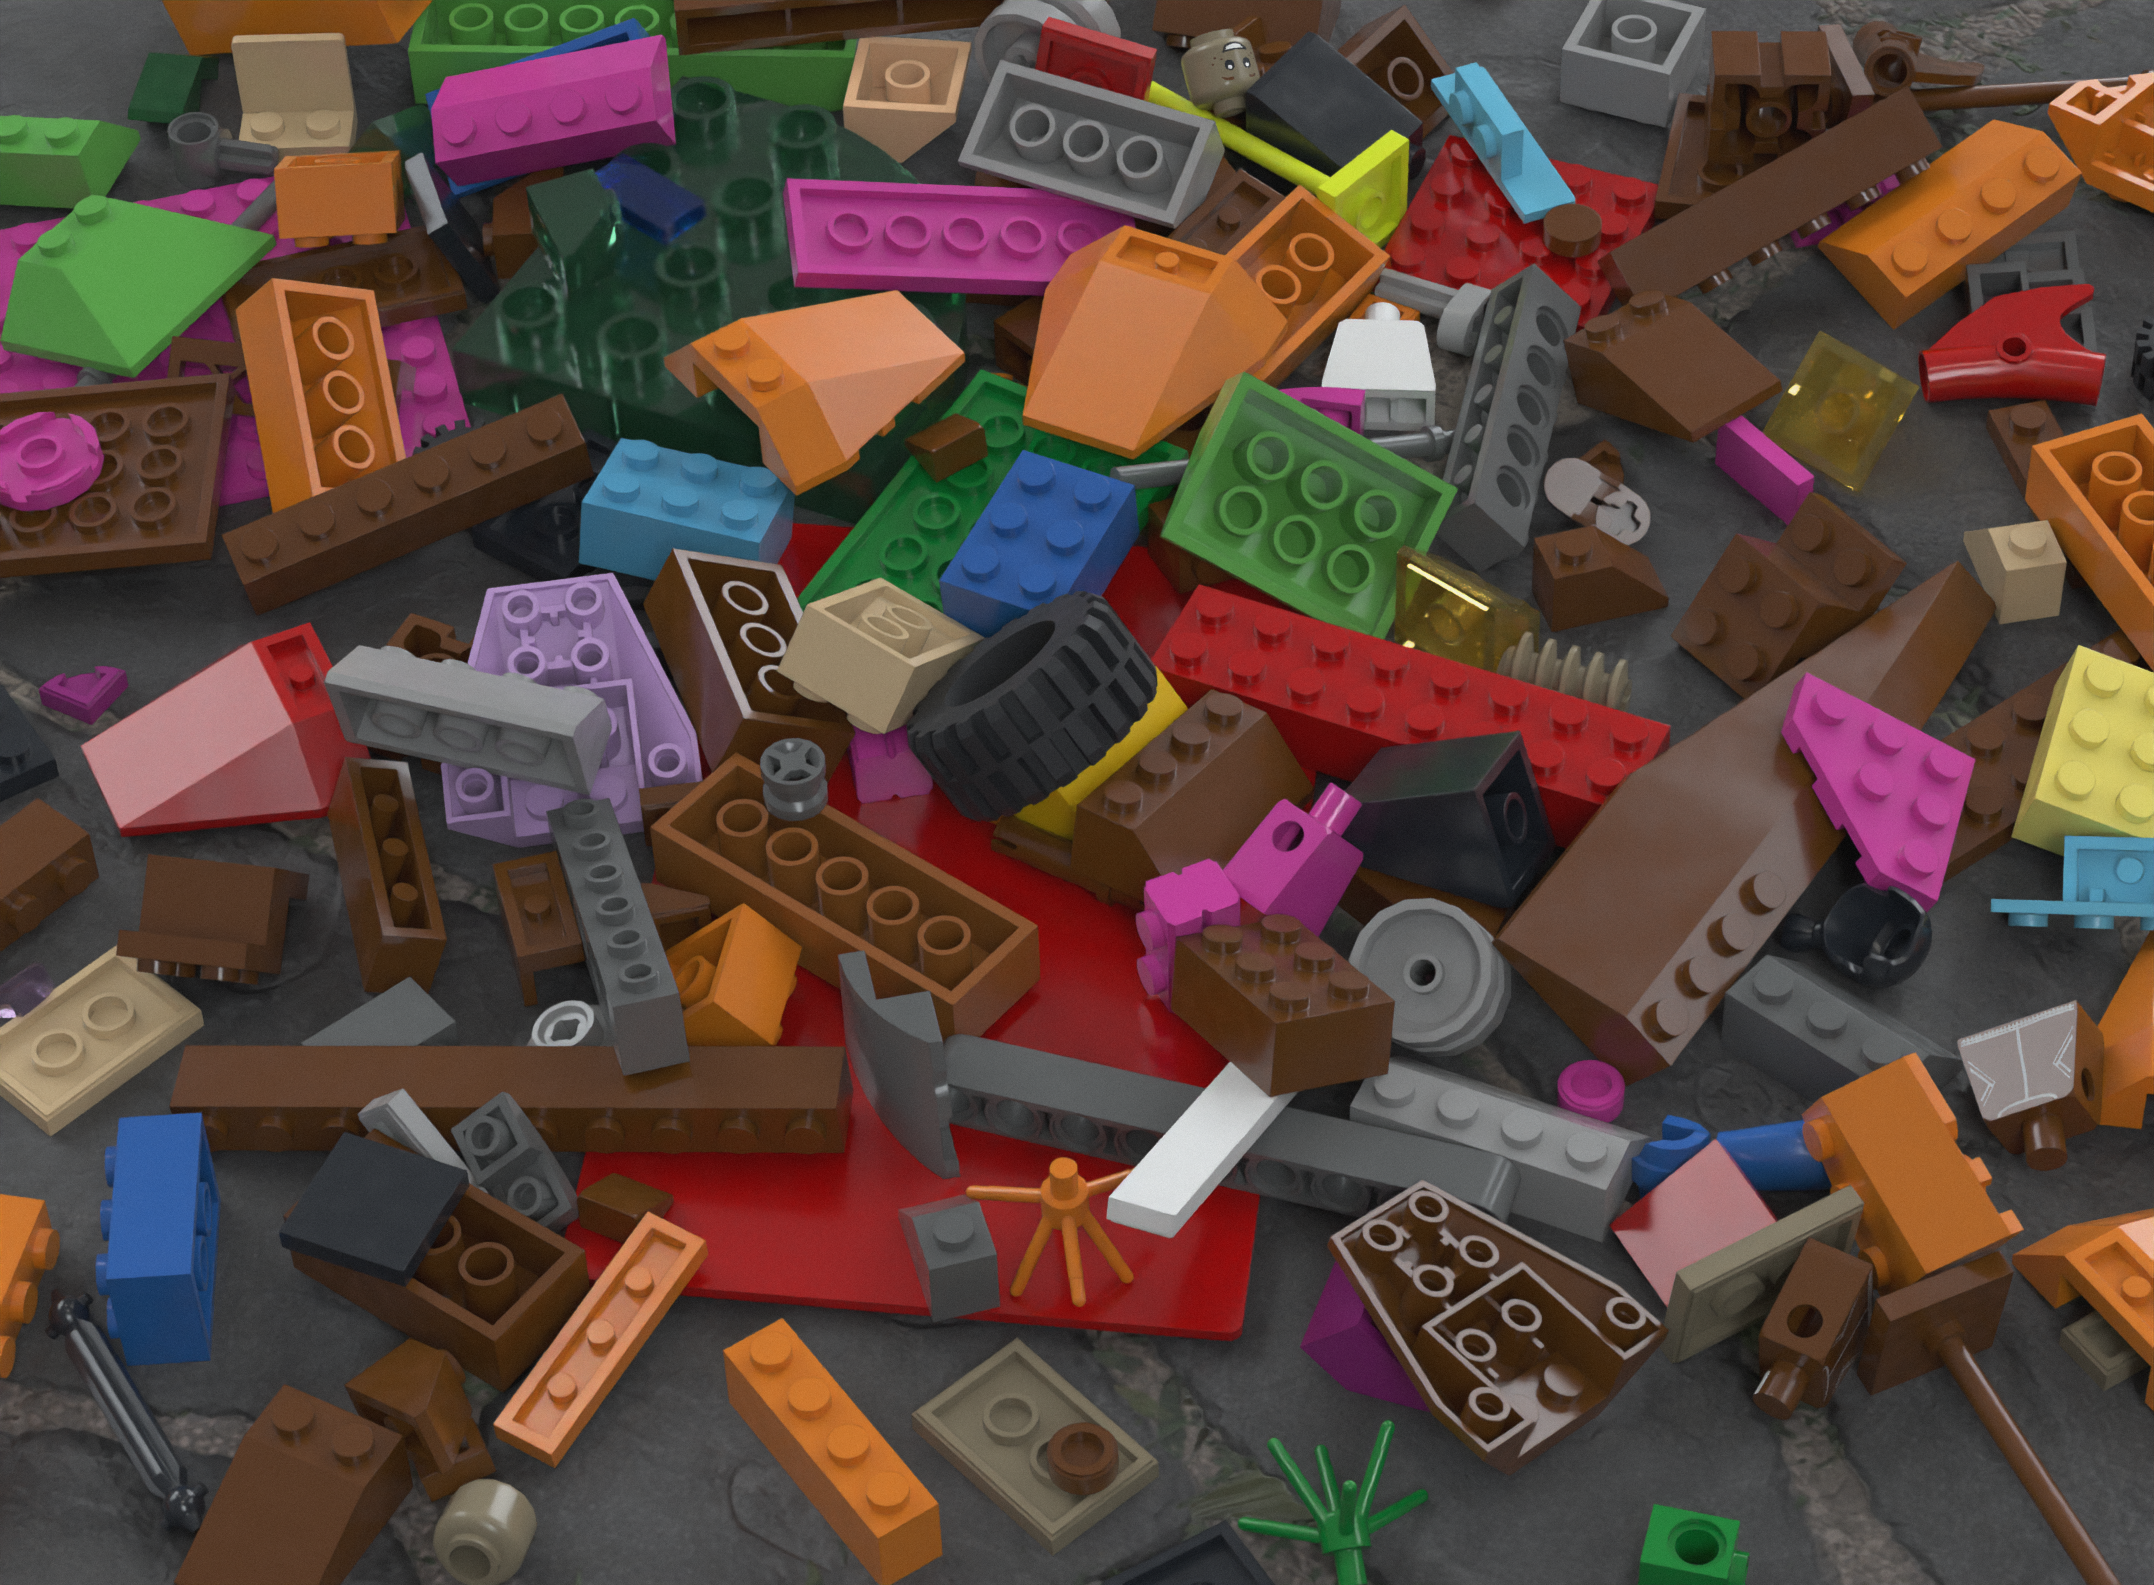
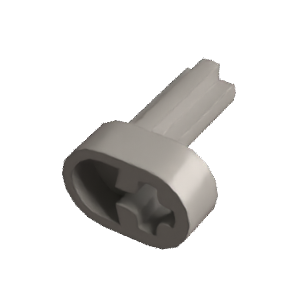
(1459, 310)

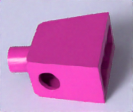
(1299, 860)

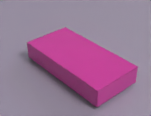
(1762, 468)

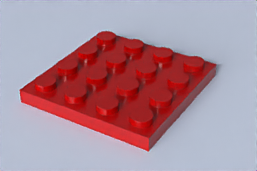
(1470, 233)

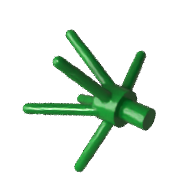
(1346, 1527)

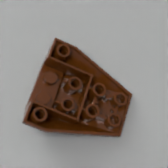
(1492, 1324)

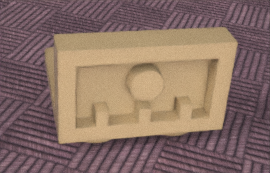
(296, 92)

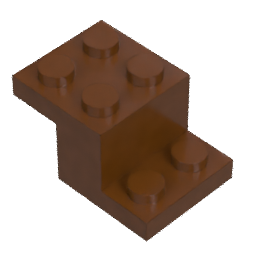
(1786, 597)
(213, 918)

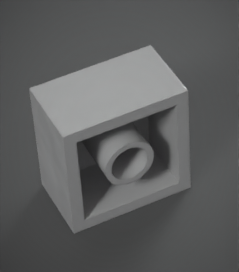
(1632, 58)

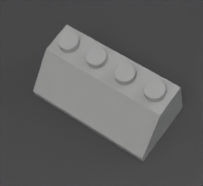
(1093, 145)
(470, 717)
(1568, 1163)

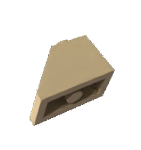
(2019, 569)

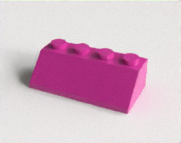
(553, 111)

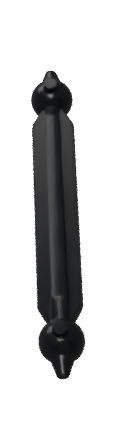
(127, 1411)

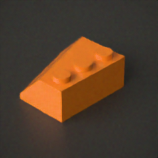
(1900, 1154)

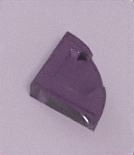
(25, 991)

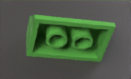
(60, 159)

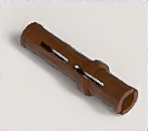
(1052, 855)

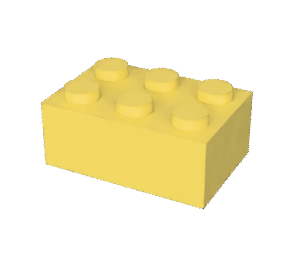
(2092, 756)

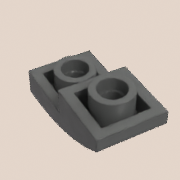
(516, 1163)

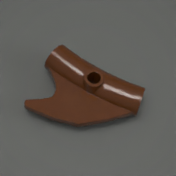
(1894, 61)

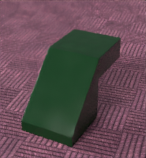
(170, 86)

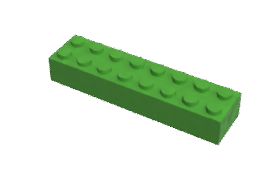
(487, 34)

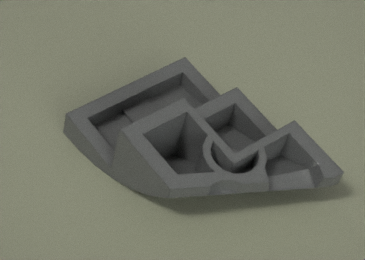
(2031, 264)
(900, 1064)

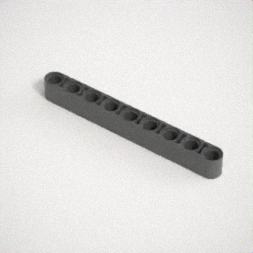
(1126, 1113)

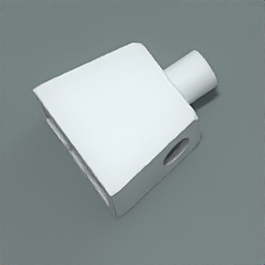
(1389, 363)

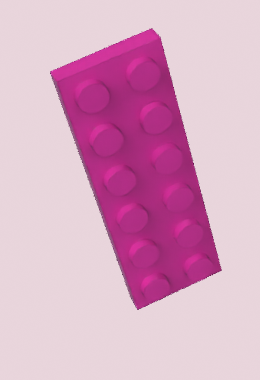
(935, 236)

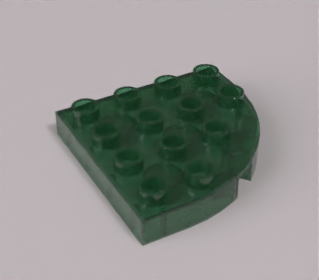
(661, 297)

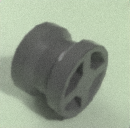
(794, 779)

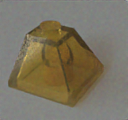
(1840, 410)

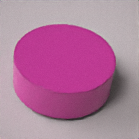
(1591, 1090)

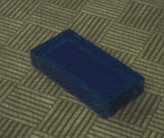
(651, 200)

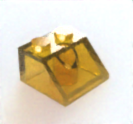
(1456, 611)

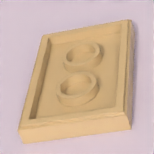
(90, 1039)

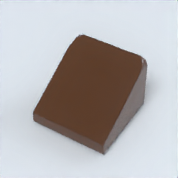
(948, 446)
(618, 1205)

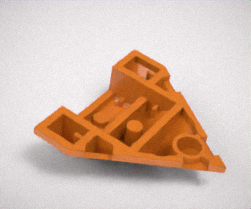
(2111, 136)

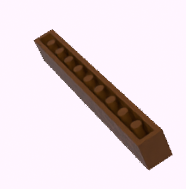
(571, 1094)

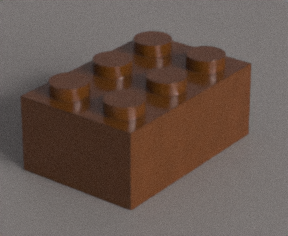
(1282, 1005)

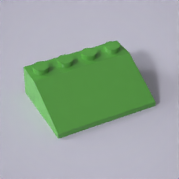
(1303, 507)

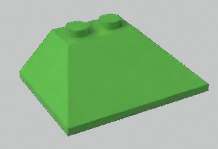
(122, 282)

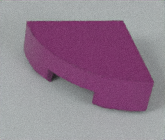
(85, 694)

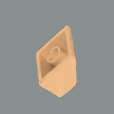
(905, 91)

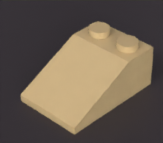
(873, 653)

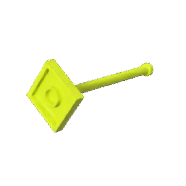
(1365, 192)

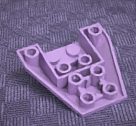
(590, 639)

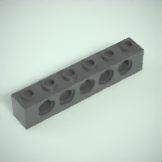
(1507, 418)
(619, 937)

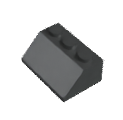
(1818, 1032)

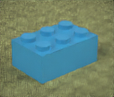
(684, 501)

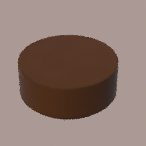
(1572, 230)
(1082, 1458)

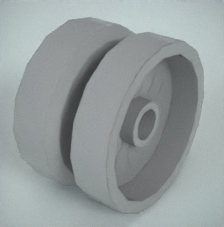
(1016, 25)
(1469, 983)

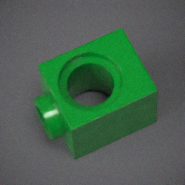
(1687, 1537)

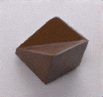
(676, 912)

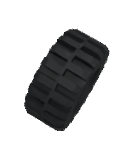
(1032, 706)

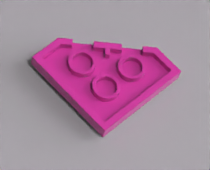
(1883, 784)

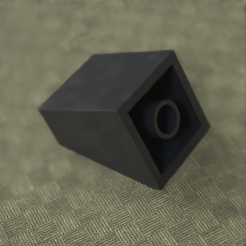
(1324, 113)
(1454, 816)

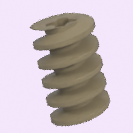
(1568, 675)

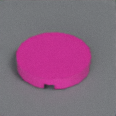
(47, 461)

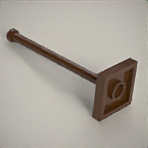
(1852, 92)
(1944, 1325)

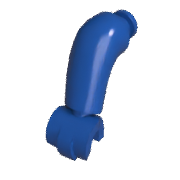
(1769, 1155)

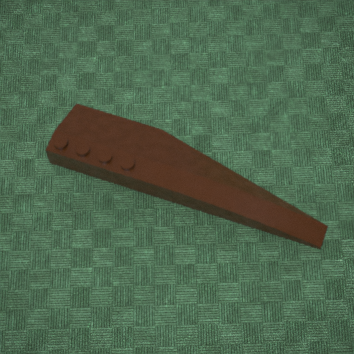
(1718, 842)

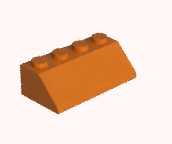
(1952, 216)
(318, 387)

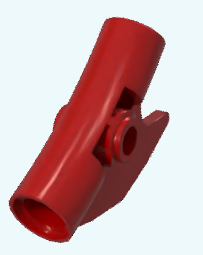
(2015, 351)

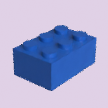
(1038, 539)
(160, 1239)

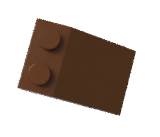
(1665, 368)
(299, 1497)

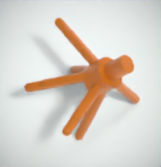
(1065, 1208)

